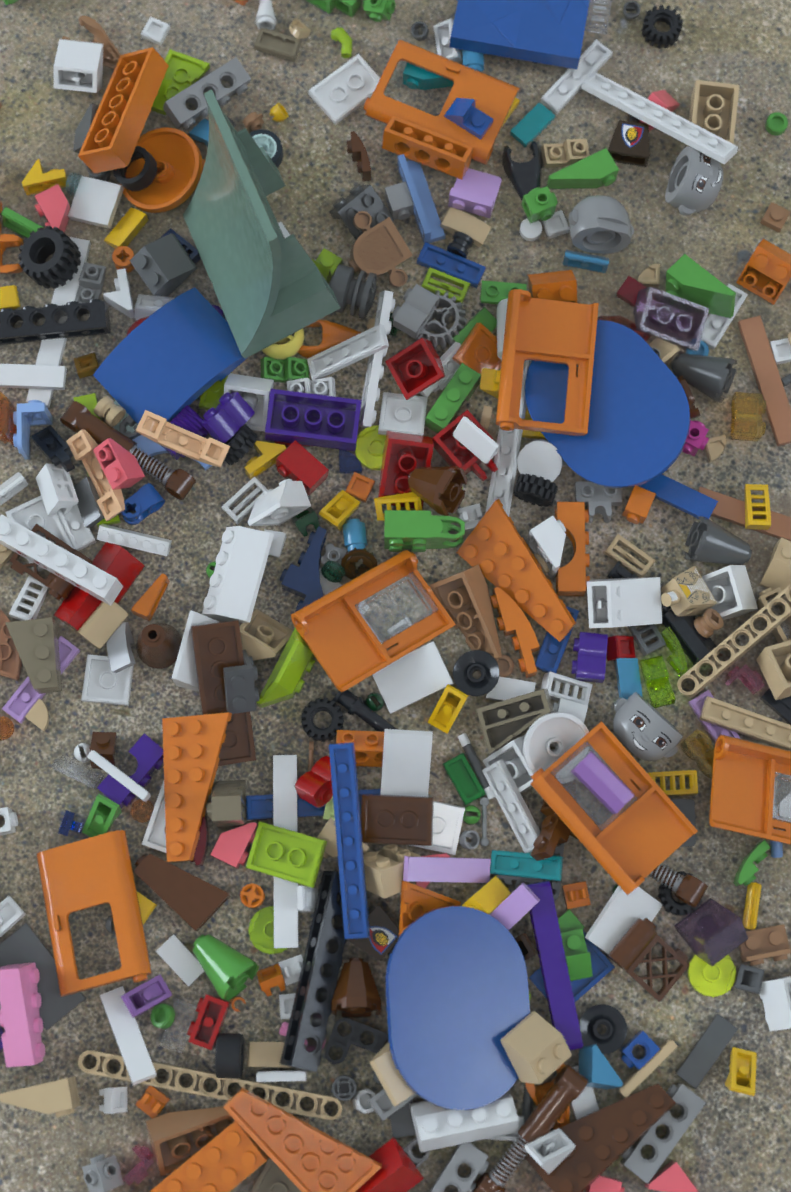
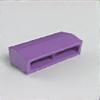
(602, 782)

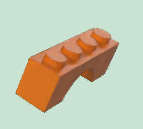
(572, 578)

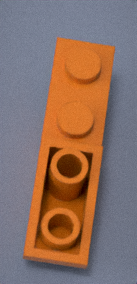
(514, 621)

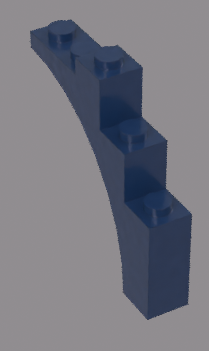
(305, 580)

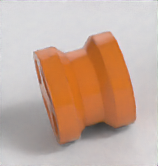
(127, 254)
(249, 894)

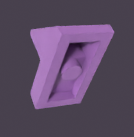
(146, 996)

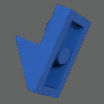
(468, 117)

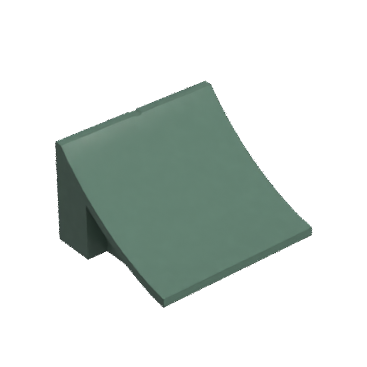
(257, 274)

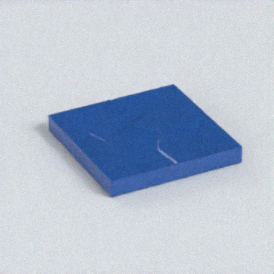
(522, 29)

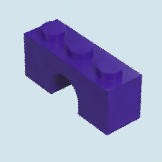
(149, 757)

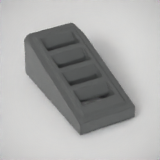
(646, 650)

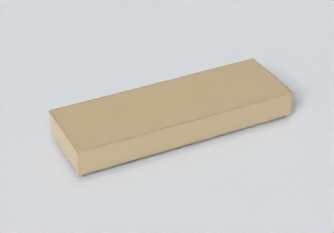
(639, 1076)

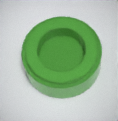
(776, 123)
(162, 1016)

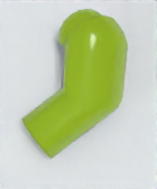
(343, 37)

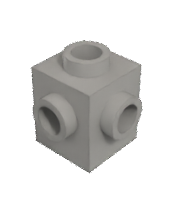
(102, 1174)

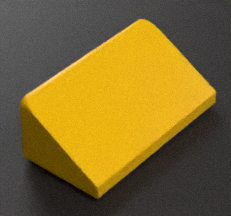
(127, 228)

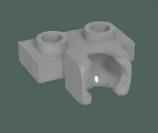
(598, 499)

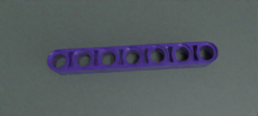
(554, 966)

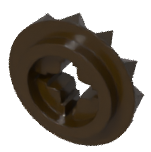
(350, 559)

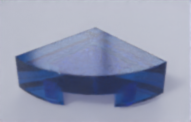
(348, 462)

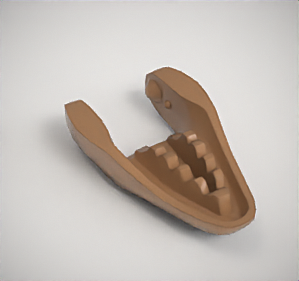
(110, 52)

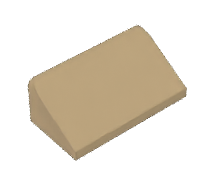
(102, 624)

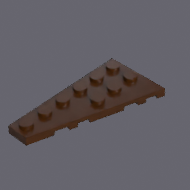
(604, 1138)

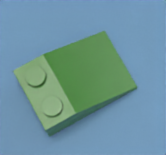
(697, 285)

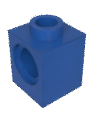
(648, 1045)

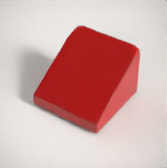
(620, 647)

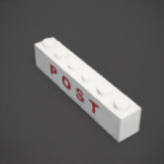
(59, 561)

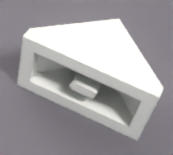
(550, 1149)

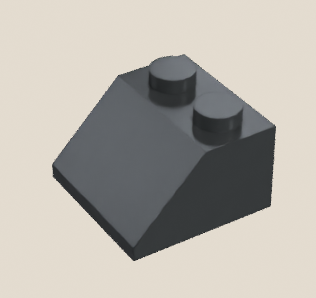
(163, 265)

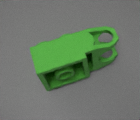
(420, 531)

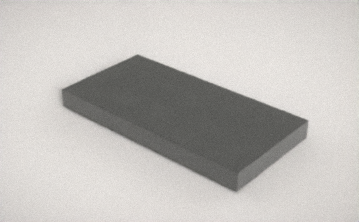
(27, 947)

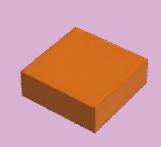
(360, 487)

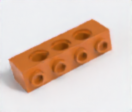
(427, 147)
(367, 746)

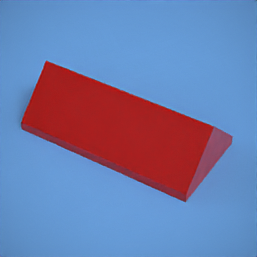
(112, 560)
(396, 1171)

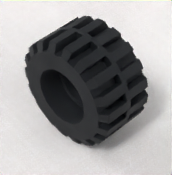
(40, 247)

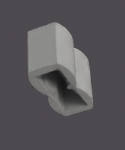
(415, 311)

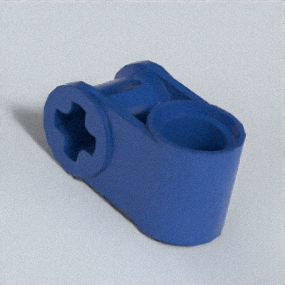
(144, 502)

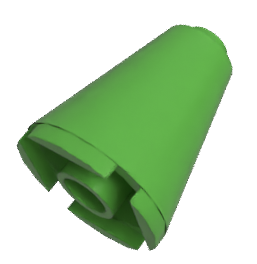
(224, 966)

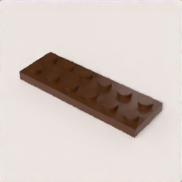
(214, 649)

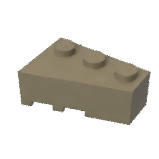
(39, 652)

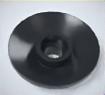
(476, 661)
(615, 1028)

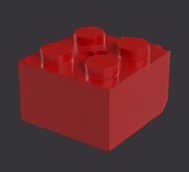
(457, 455)

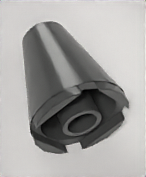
(706, 373)
(715, 544)

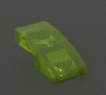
(677, 658)
(657, 681)

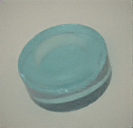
(72, 183)

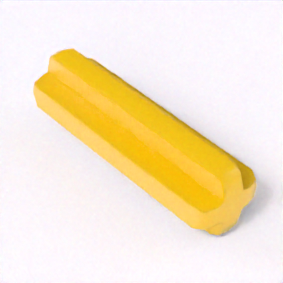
(751, 905)

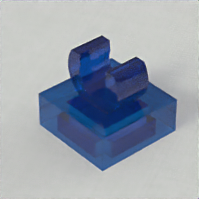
(69, 824)

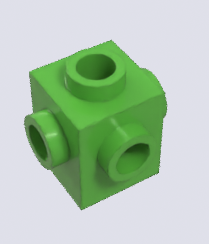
(379, 9)
(539, 204)

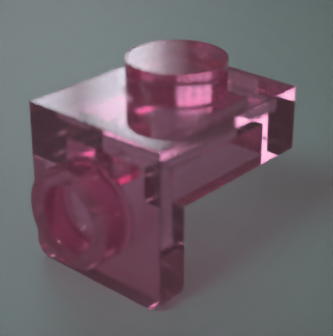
(749, 678)
(139, 1172)

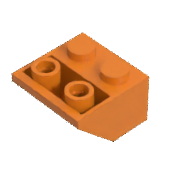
(767, 271)
(554, 286)

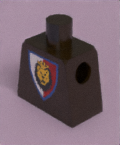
(630, 142)
(382, 935)

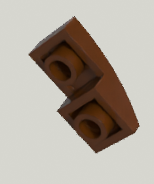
(359, 155)

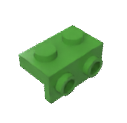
(494, 292)

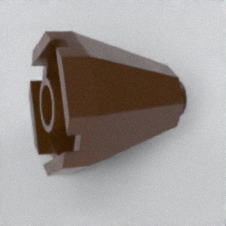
(439, 487)
(356, 991)

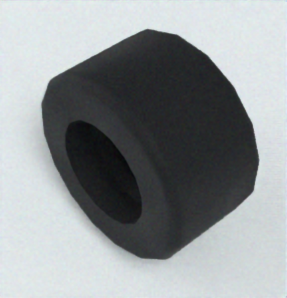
(229, 1055)

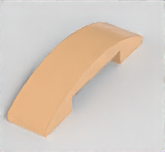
(181, 440)
(110, 501)

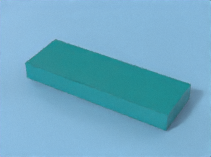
(524, 865)

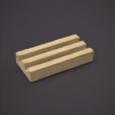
(635, 550)

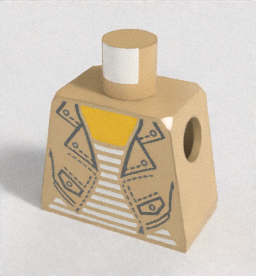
(687, 594)

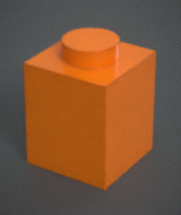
(638, 505)

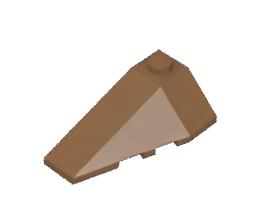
(470, 607)
(183, 1133)

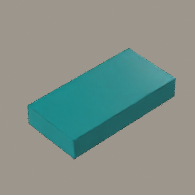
(532, 124)

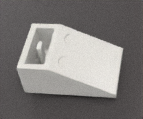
(624, 602)

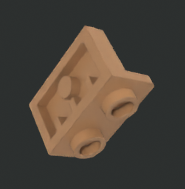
(765, 944)

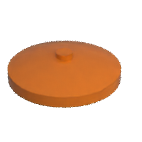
(177, 172)

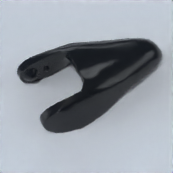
(523, 175)

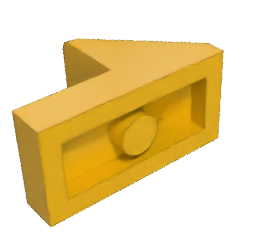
(38, 181)
(490, 381)
(268, 456)
(339, 509)
(447, 708)
(742, 1071)

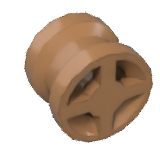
(708, 623)

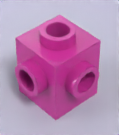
(696, 438)

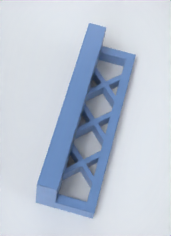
(424, 207)

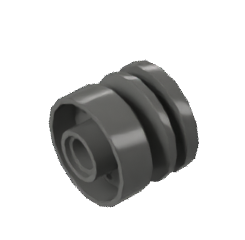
(353, 291)

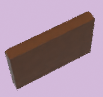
(397, 819)

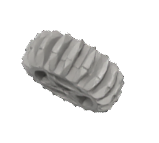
(449, 309)

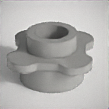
(330, 550)

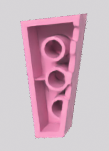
(21, 1015)

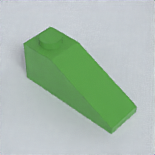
(589, 172)

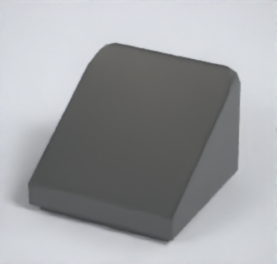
(750, 979)

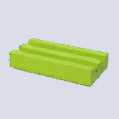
(461, 283)

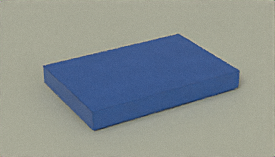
(600, 967)

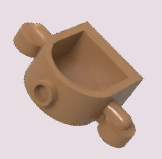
(379, 249)

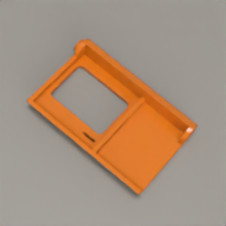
(490, 96)
(552, 334)
(83, 877)

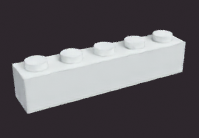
(134, 539)

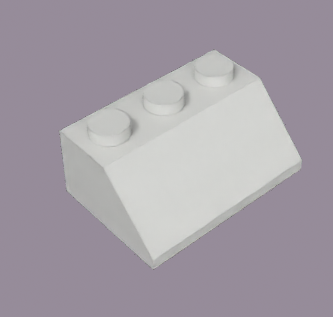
(185, 667)

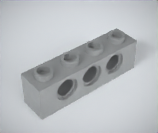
(231, 72)
(661, 1147)
(467, 1154)

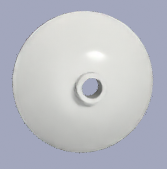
(550, 728)

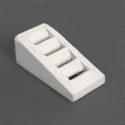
(19, 602)
(549, 677)
(306, 899)

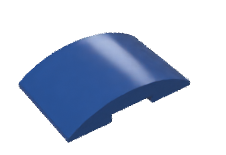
(170, 358)

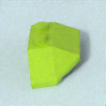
(288, 672)

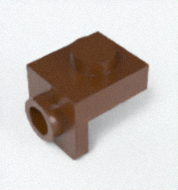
(105, 745)

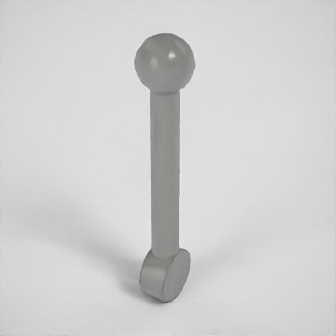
(484, 802)

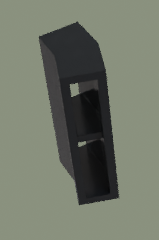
(692, 643)

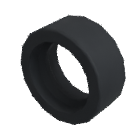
(144, 178)

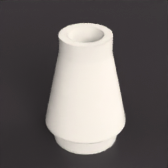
(265, 15)

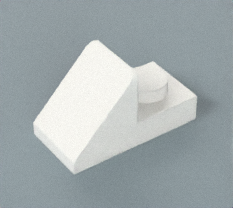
(121, 298)

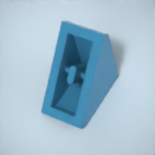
(597, 1069)

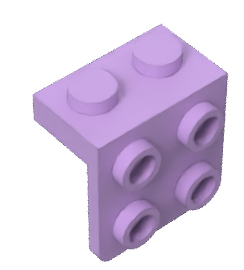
(475, 193)

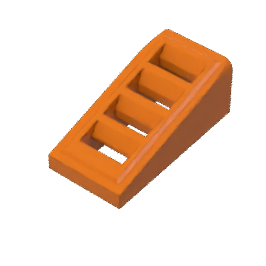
(148, 603)

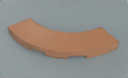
(9, 658)

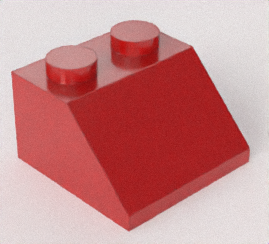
(416, 367)

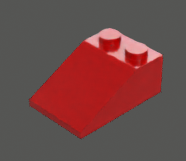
(400, 457)

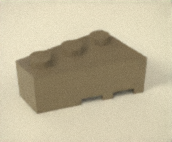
(512, 717)
(228, 804)

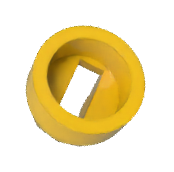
(278, 112)

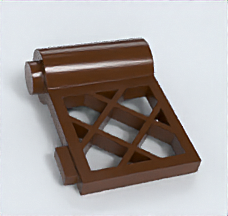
(58, 587)
(638, 944)

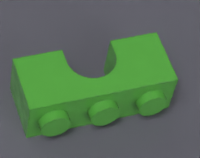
(452, 398)

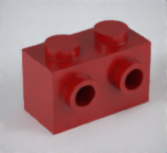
(301, 466)
(209, 1021)

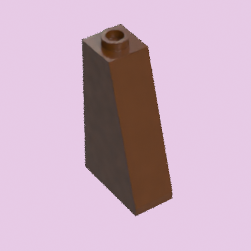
(185, 893)

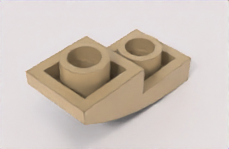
(564, 153)
(460, 221)
(265, 1054)

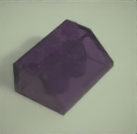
(670, 317)

